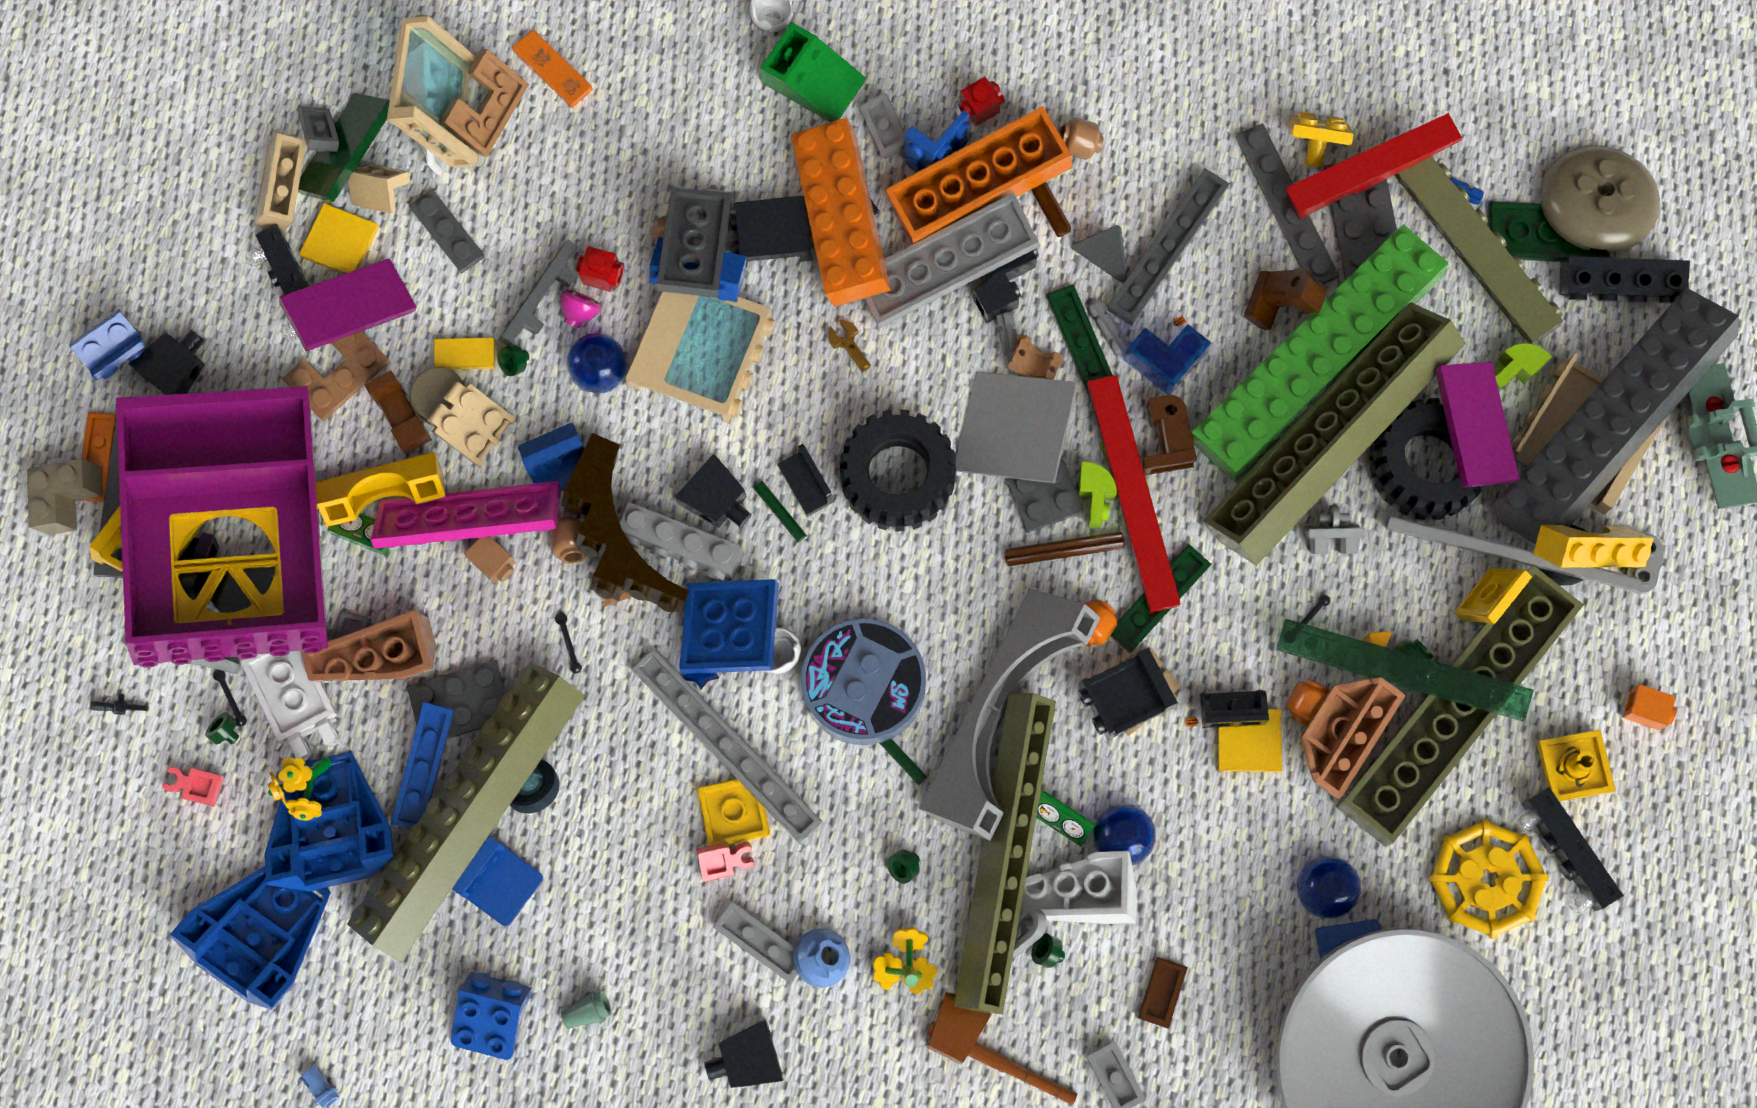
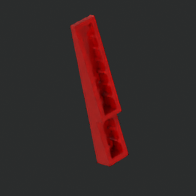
(1372, 166)

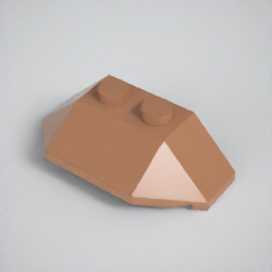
(1347, 730)

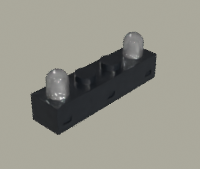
(284, 266)
(1572, 850)

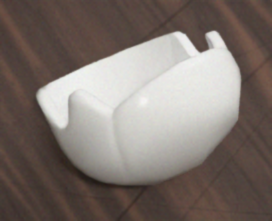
(760, 8)
(789, 651)

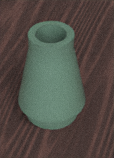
(589, 1010)

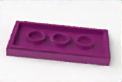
(347, 304)
(1476, 424)

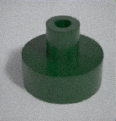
(512, 360)
(222, 729)
(903, 866)
(1047, 951)

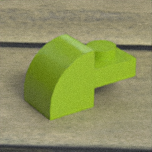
(1520, 362)
(1096, 485)

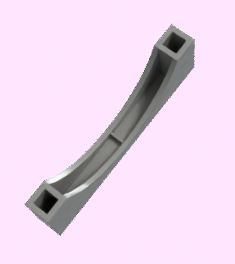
(962, 786)

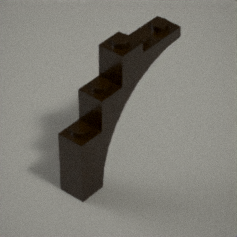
(602, 536)

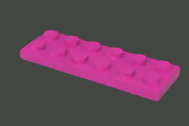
(467, 515)

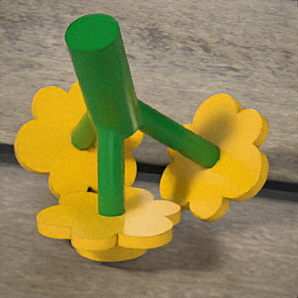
(299, 777)
(915, 974)

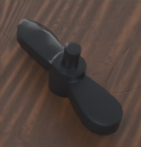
(118, 707)

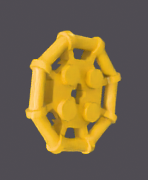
(1482, 896)

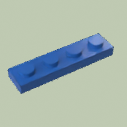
(422, 764)

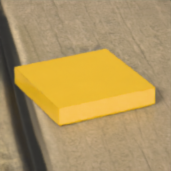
(338, 240)
(1492, 595)
(1252, 746)
(731, 813)

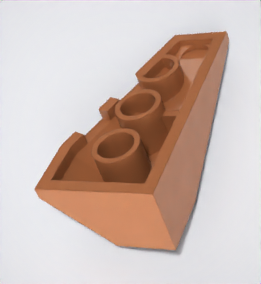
(379, 652)

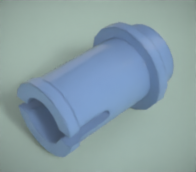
(319, 1087)

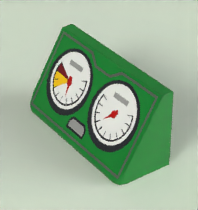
(358, 532)
(1064, 819)

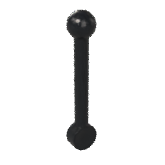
(1324, 600)
(561, 619)
(220, 676)

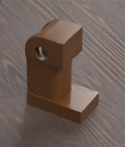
(1283, 289)
(392, 400)
(1173, 436)

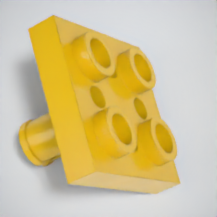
(1319, 133)
(1587, 763)

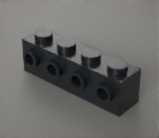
(1623, 278)

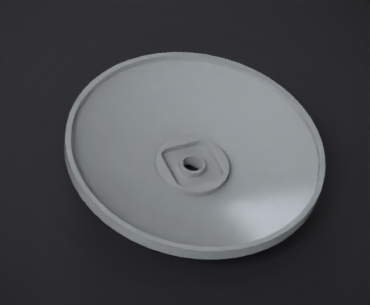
(1412, 992)

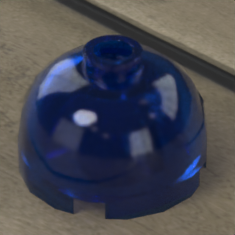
(596, 363)
(1125, 829)
(1328, 887)

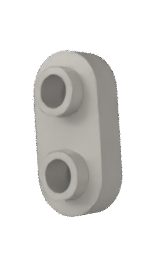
(1651, 569)
(1030, 929)

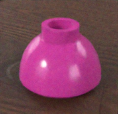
(578, 308)

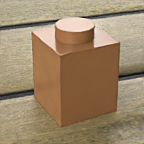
(490, 559)

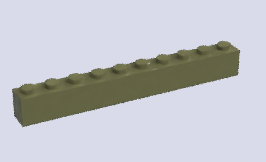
(1006, 856)

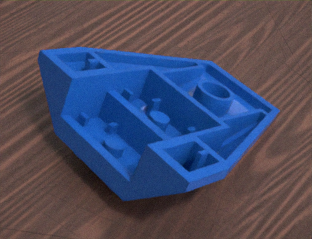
(339, 846)
(253, 936)

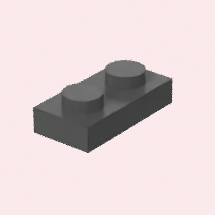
(318, 129)

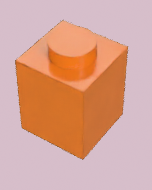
(1650, 707)

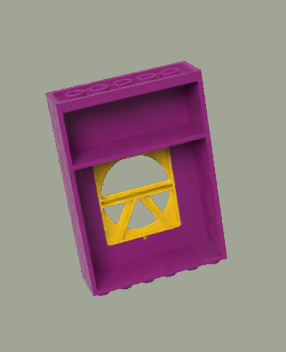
(207, 460)

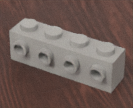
(681, 542)

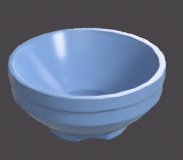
(809, 962)

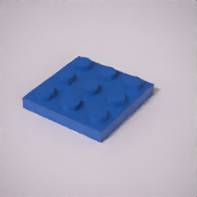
(729, 626)

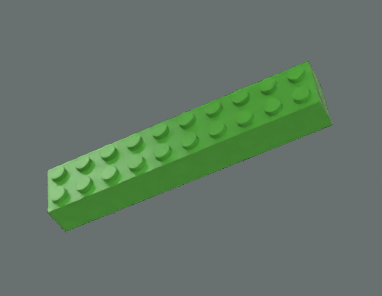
(1317, 353)

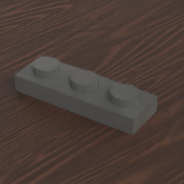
(446, 231)

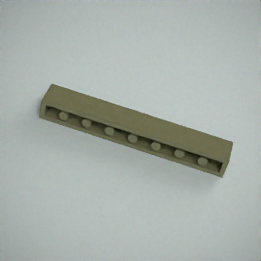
(1481, 249)

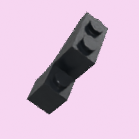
(1000, 294)

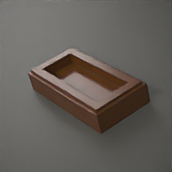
(1162, 992)

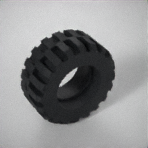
(889, 432)
(1397, 477)

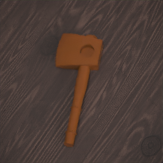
(956, 1036)

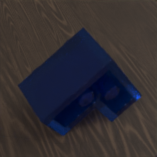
(1163, 363)

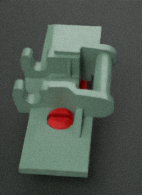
(1712, 440)

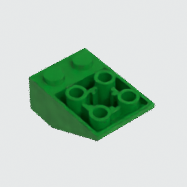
(811, 74)

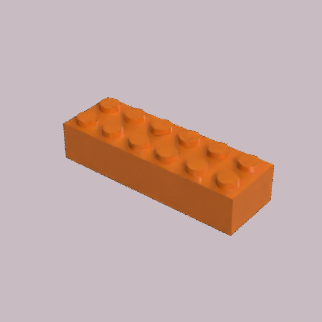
(980, 174)
(840, 212)

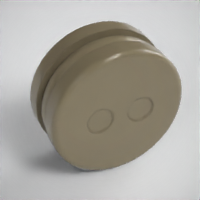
(430, 389)

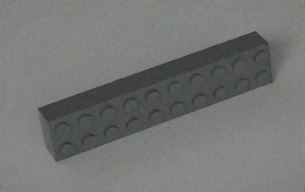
(1618, 416)

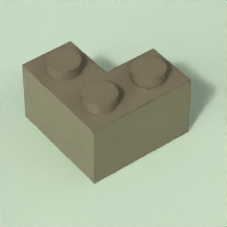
(56, 489)

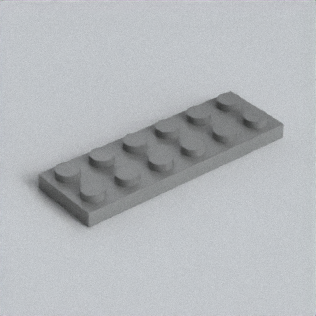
(953, 258)

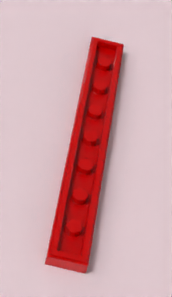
(1133, 494)

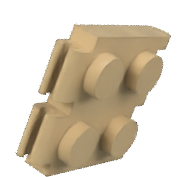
(469, 422)

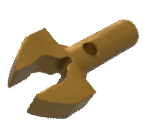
(849, 344)

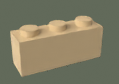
(280, 182)

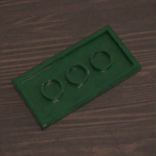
(356, 131)
(1531, 235)

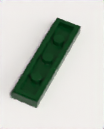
(1078, 335)
(1138, 621)

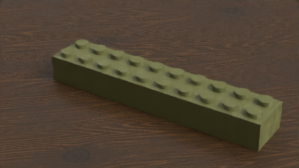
(1334, 432)
(1443, 730)
(465, 811)

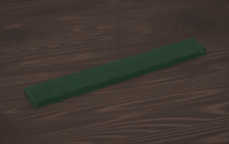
(1405, 670)

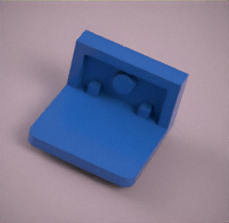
(923, 152)
(498, 882)
(488, 1015)

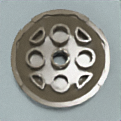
(1596, 221)

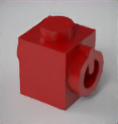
(981, 100)
(600, 269)

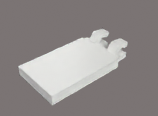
(292, 701)

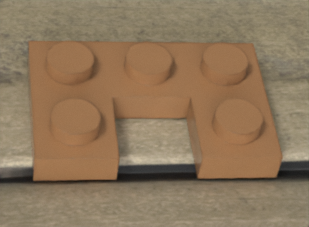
(483, 127)
(330, 393)

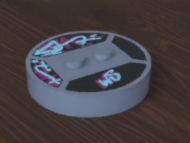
(863, 681)

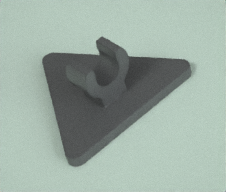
(1105, 251)

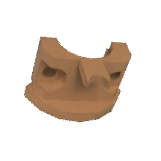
(1033, 361)

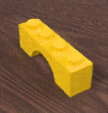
(345, 496)
(1577, 548)

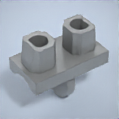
(1348, 534)

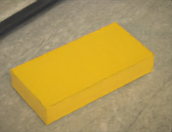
(465, 353)

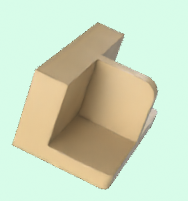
(373, 186)

